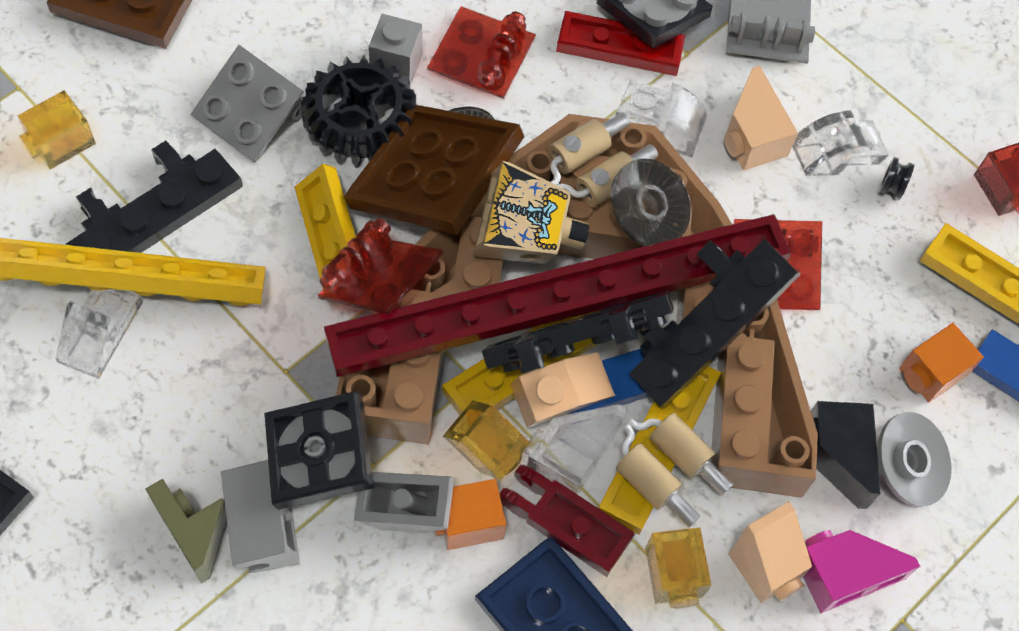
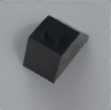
(848, 449)

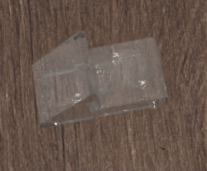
(95, 329)

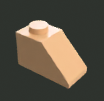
(760, 125)
(561, 388)
(773, 554)

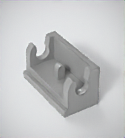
(257, 530)

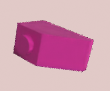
(852, 567)

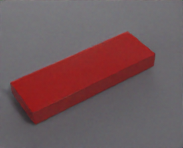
(616, 44)

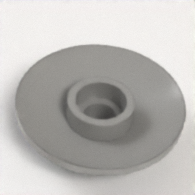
(914, 459)

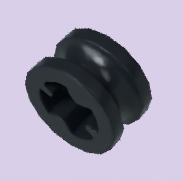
(896, 178)

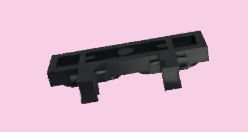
(181, 196)
(739, 296)
(601, 326)

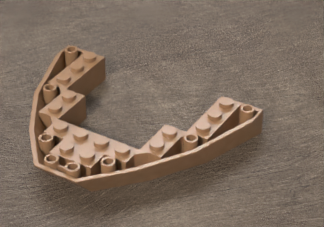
(760, 409)

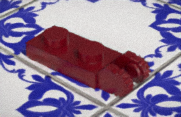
(569, 520)

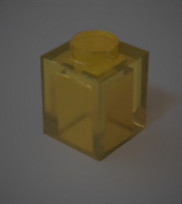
(55, 130)
(487, 440)
(678, 567)

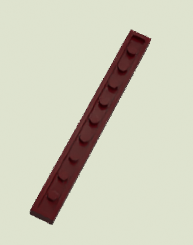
(538, 298)

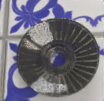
(661, 194)

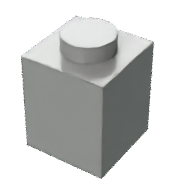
(398, 44)

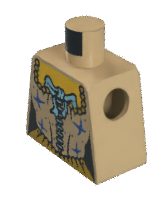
(526, 218)

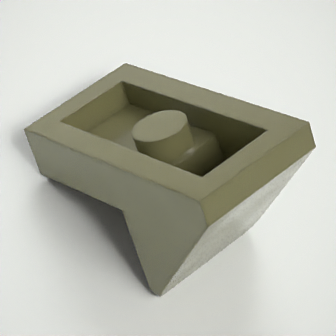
(197, 535)

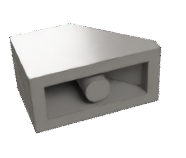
(406, 502)

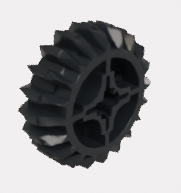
(353, 123)

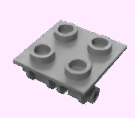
(771, 29)
(248, 103)

